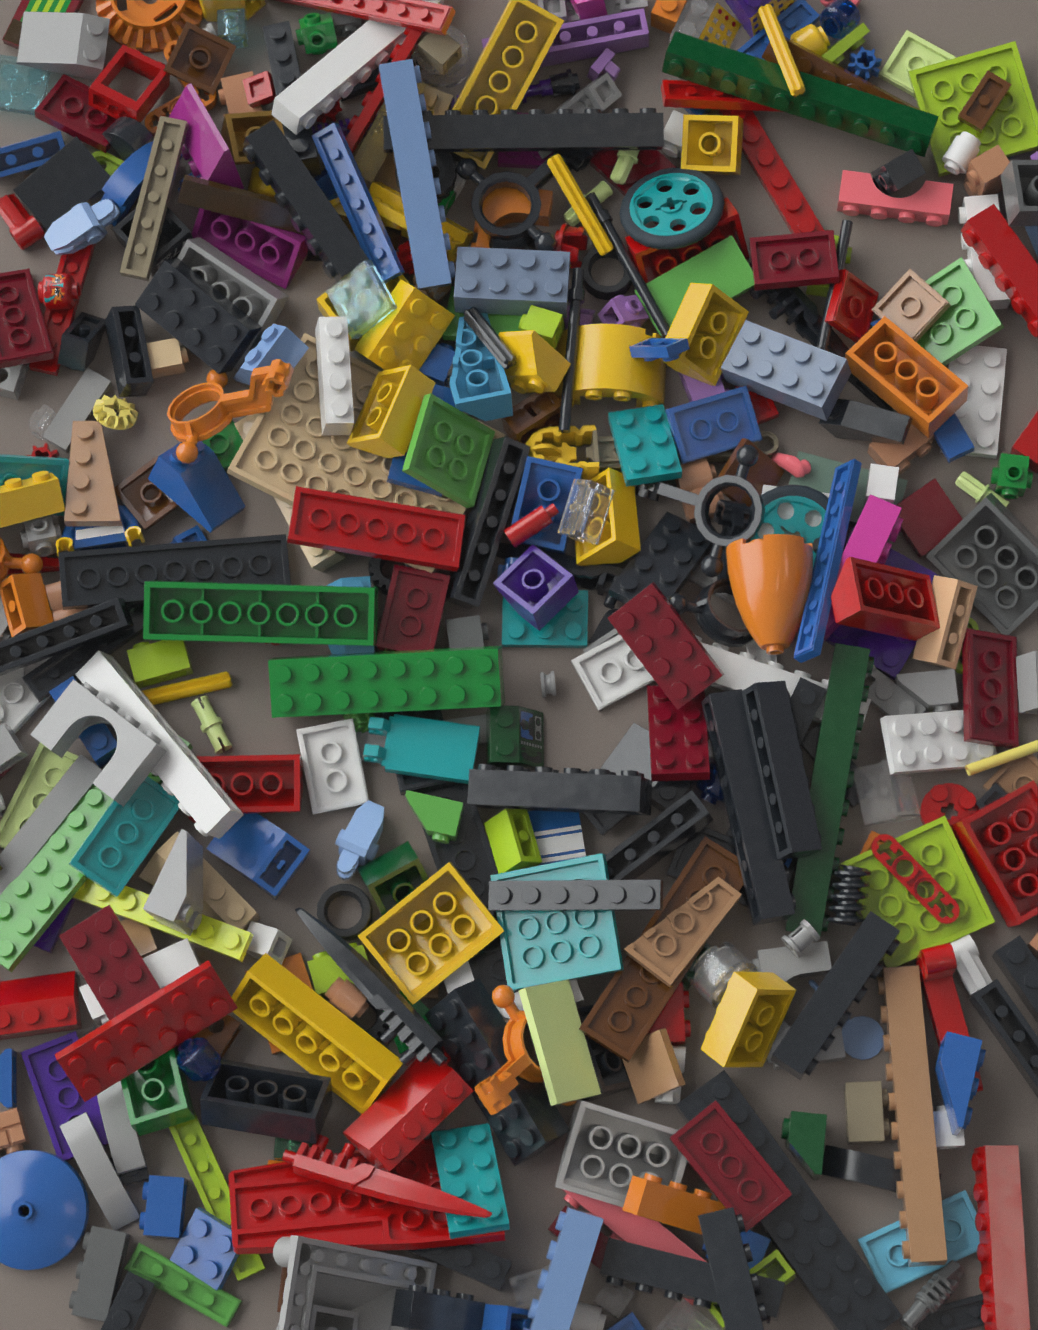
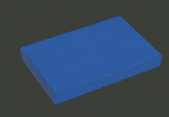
(713, 424)

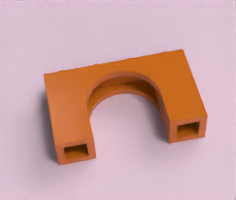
(510, 206)

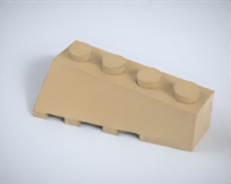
(219, 897)

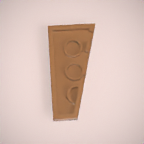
(90, 483)
(677, 939)

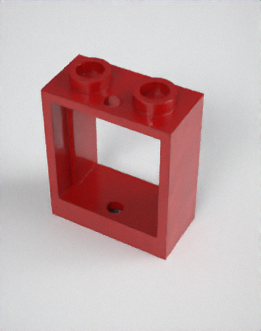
(106, 99)

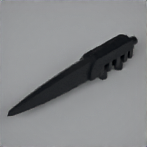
(808, 324)
(589, 577)
(398, 1013)

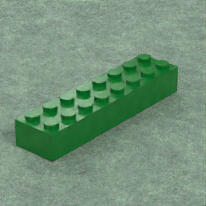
(260, 613)
(386, 681)

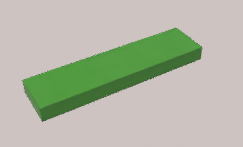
(184, 1286)

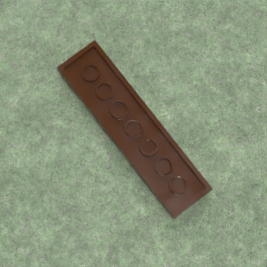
(634, 994)

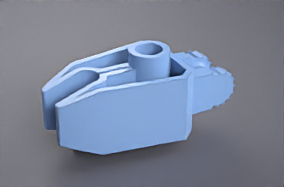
(81, 227)
(360, 839)

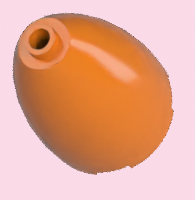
(771, 586)

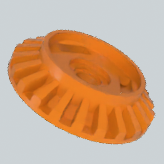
(138, 27)

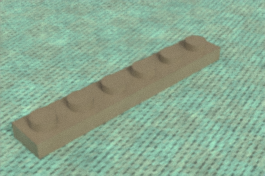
(154, 198)

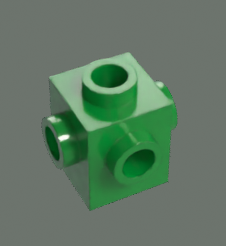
(317, 33)
(1011, 476)

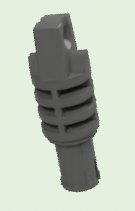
(933, 1295)

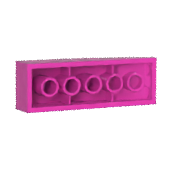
(870, 539)

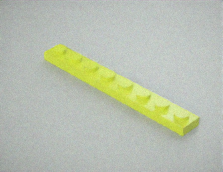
(130, 902)

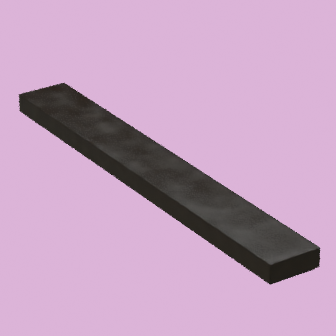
(248, 205)

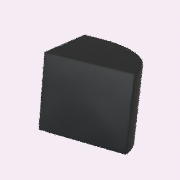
(127, 136)

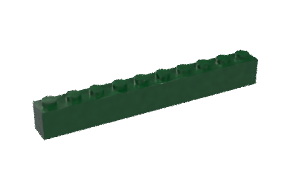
(821, 102)
(830, 781)

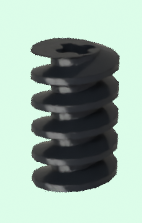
(849, 895)

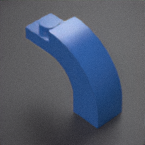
(127, 181)

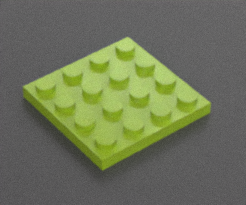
(949, 85)
(941, 856)

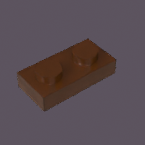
(984, 101)

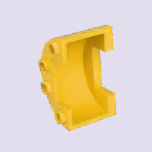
(608, 368)

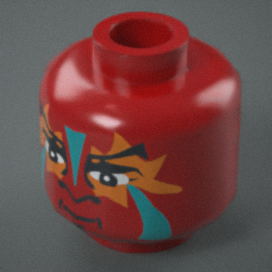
(58, 291)

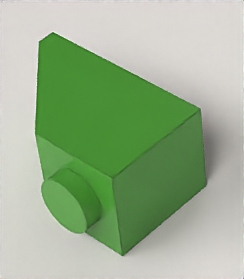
(437, 815)

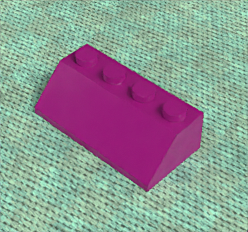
(204, 143)
(258, 247)

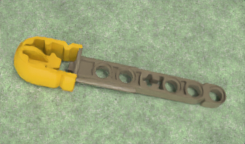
(548, 441)

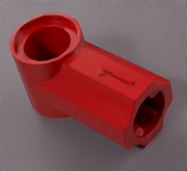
(21, 225)

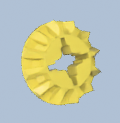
(105, 414)

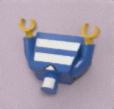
(101, 536)

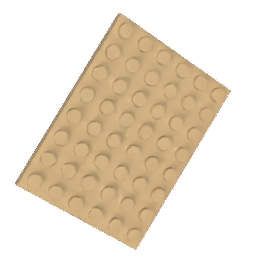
(289, 449)

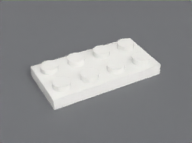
(980, 415)
(929, 743)

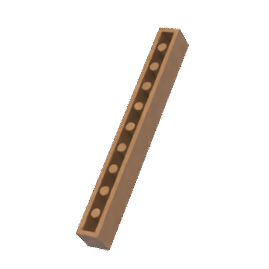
(913, 1117)

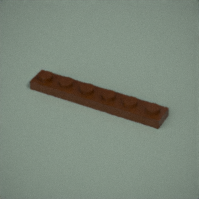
(818, 66)

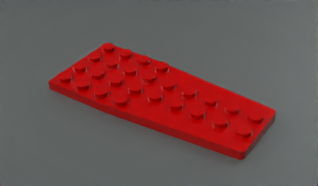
(278, 1203)

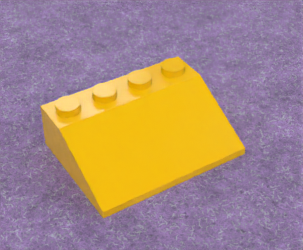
(431, 933)

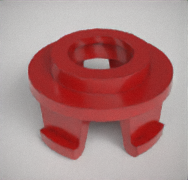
(571, 240)

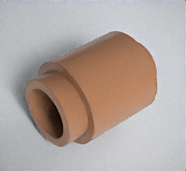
(347, 998)

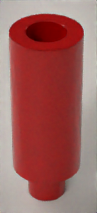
(530, 524)

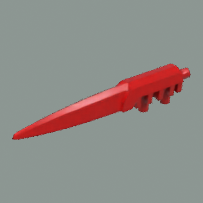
(373, 1182)

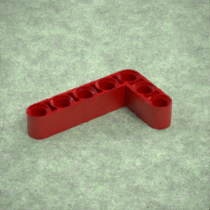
(936, 978)

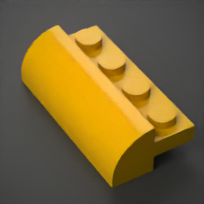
(391, 212)

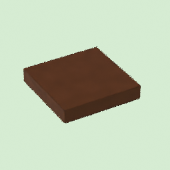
(762, 473)

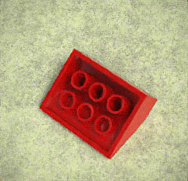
(1004, 851)

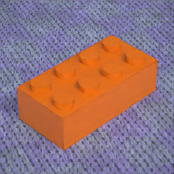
(906, 376)

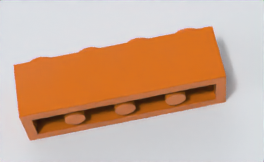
(669, 1203)

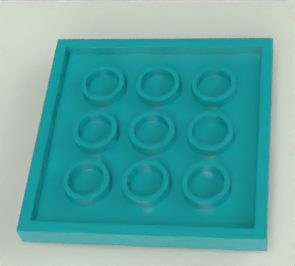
(558, 944)

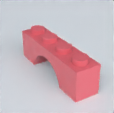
(927, 205)

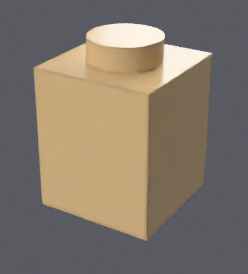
(167, 357)

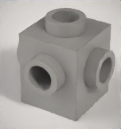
(41, 536)

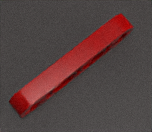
(911, 882)

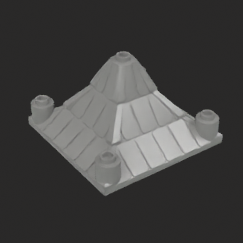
(343, 1284)

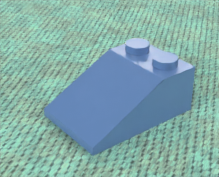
(276, 343)

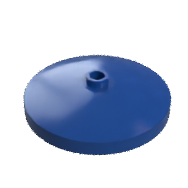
(56, 1208)

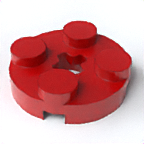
(947, 794)

